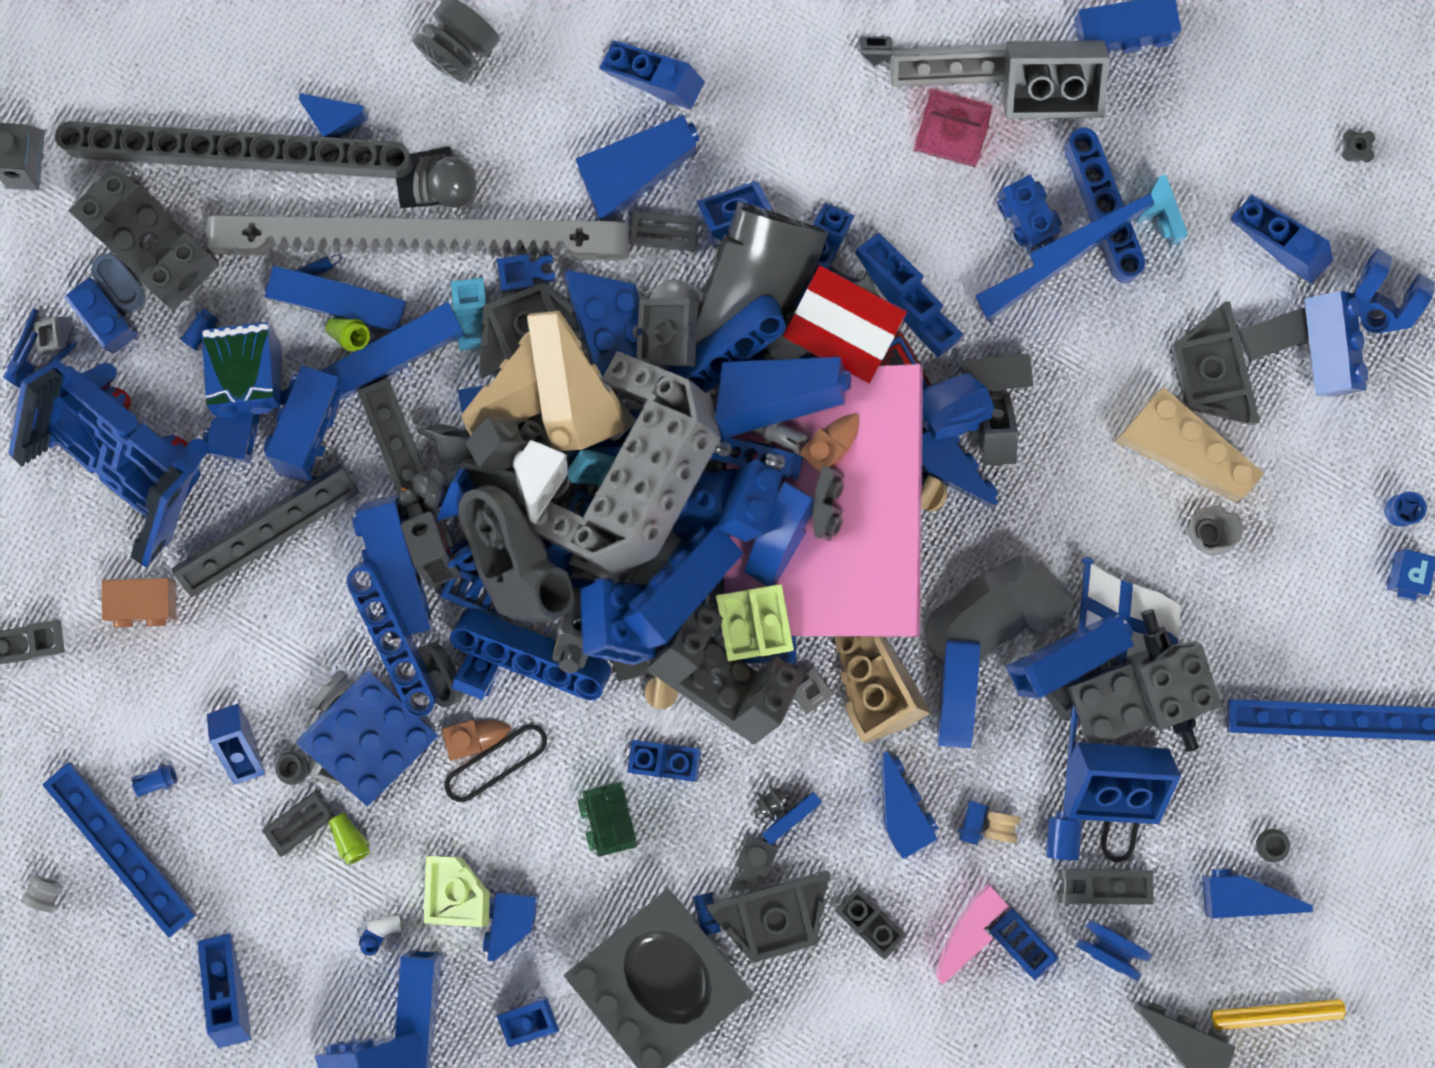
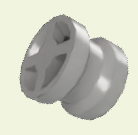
(42, 894)

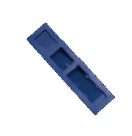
(903, 288)
(335, 298)

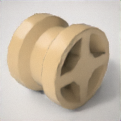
(1002, 827)

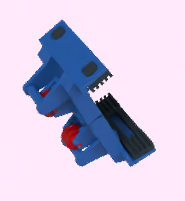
(105, 438)

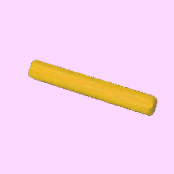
(1278, 1014)

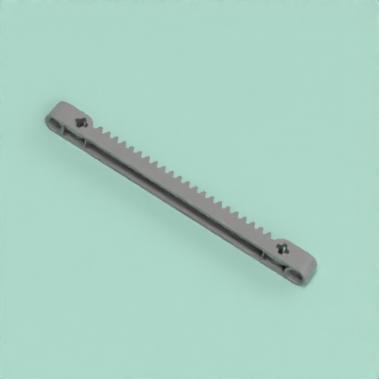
(231, 235)

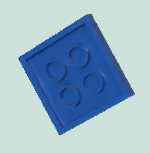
(366, 738)

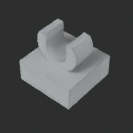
(812, 691)

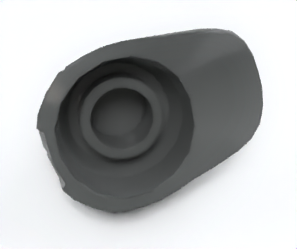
(449, 441)

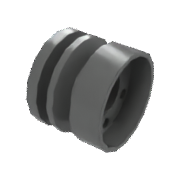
(459, 36)

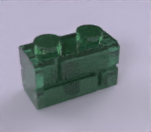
(608, 819)

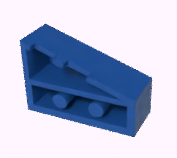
(390, 1052)

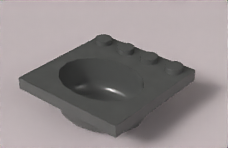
(658, 983)

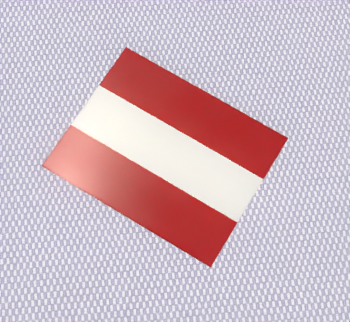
(845, 323)

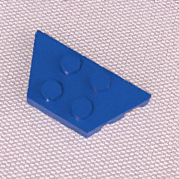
(606, 315)

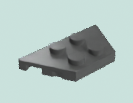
(507, 322)
(1215, 369)
(774, 917)

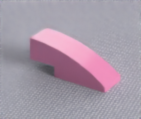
(968, 932)

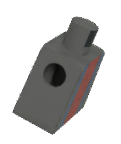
(428, 546)

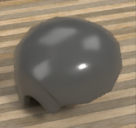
(452, 181)

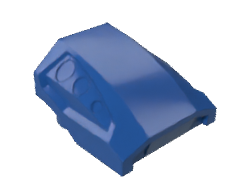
(955, 406)

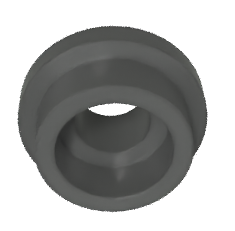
(283, 768)

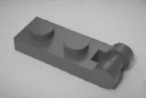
(1107, 886)

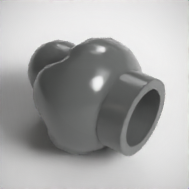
(428, 486)

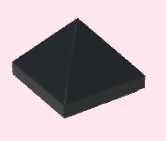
(876, 48)

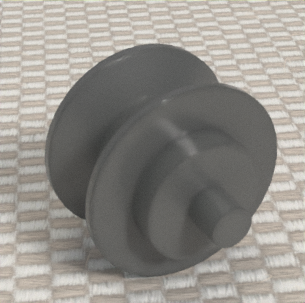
(772, 802)

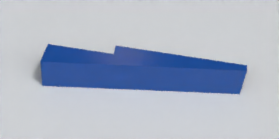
(1057, 256)
(394, 350)

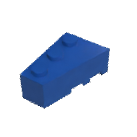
(303, 423)

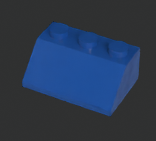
(1119, 783)

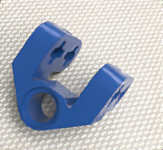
(1414, 300)

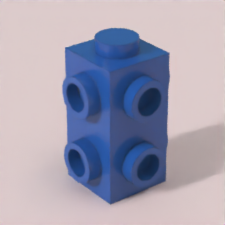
(1029, 214)

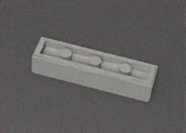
(947, 65)

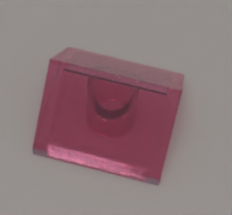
(953, 128)

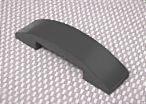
(31, 642)

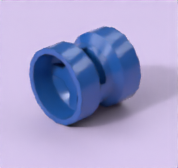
(1412, 506)

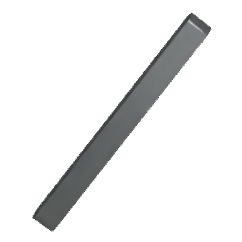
(221, 141)

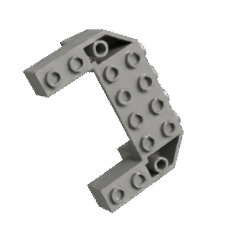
(649, 474)

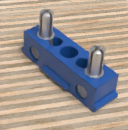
(782, 461)

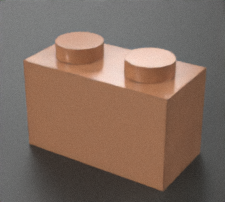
(139, 601)

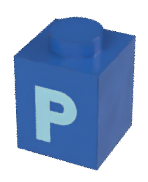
(1411, 574)

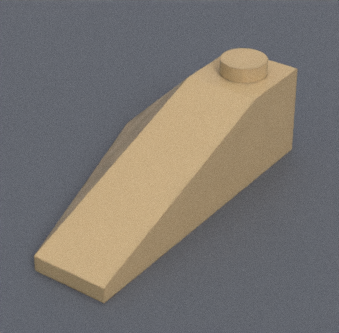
(511, 393)
(571, 395)
(877, 688)

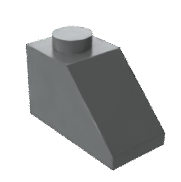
(999, 434)

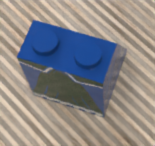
(242, 369)

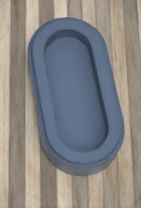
(118, 283)

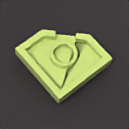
(454, 893)

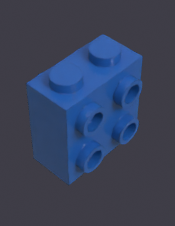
(603, 626)

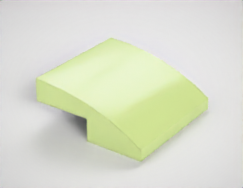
(755, 622)

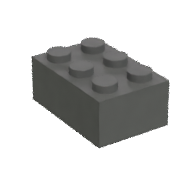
(1055, 79)

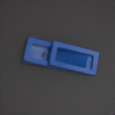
(782, 535)
(958, 694)

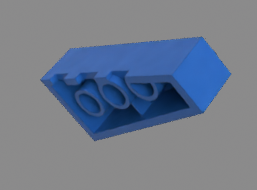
(387, 548)
(681, 584)

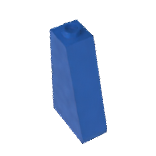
(632, 166)
(777, 390)
(1070, 657)
(419, 998)

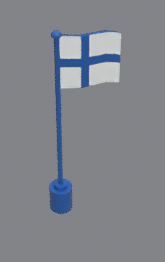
(1103, 597)

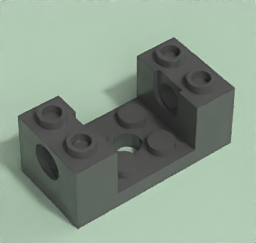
(121, 218)
(748, 699)

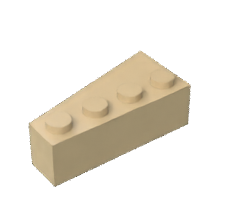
(1188, 446)

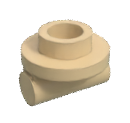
(933, 494)
(660, 694)

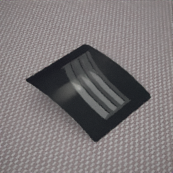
(414, 188)

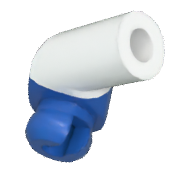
(376, 932)

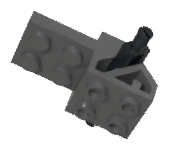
(1154, 687)

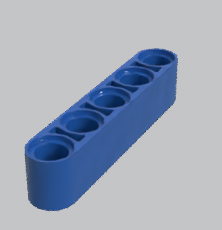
(1107, 190)
(734, 342)
(526, 654)
(392, 655)

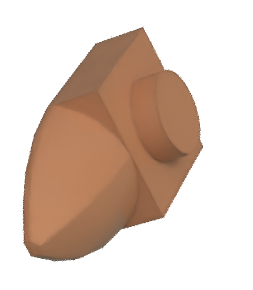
(831, 443)
(473, 737)

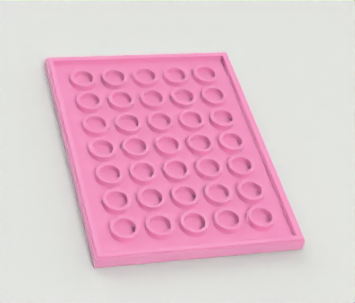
(872, 568)

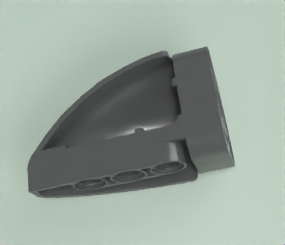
(759, 258)

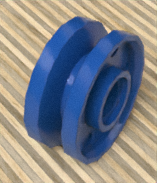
(1114, 950)

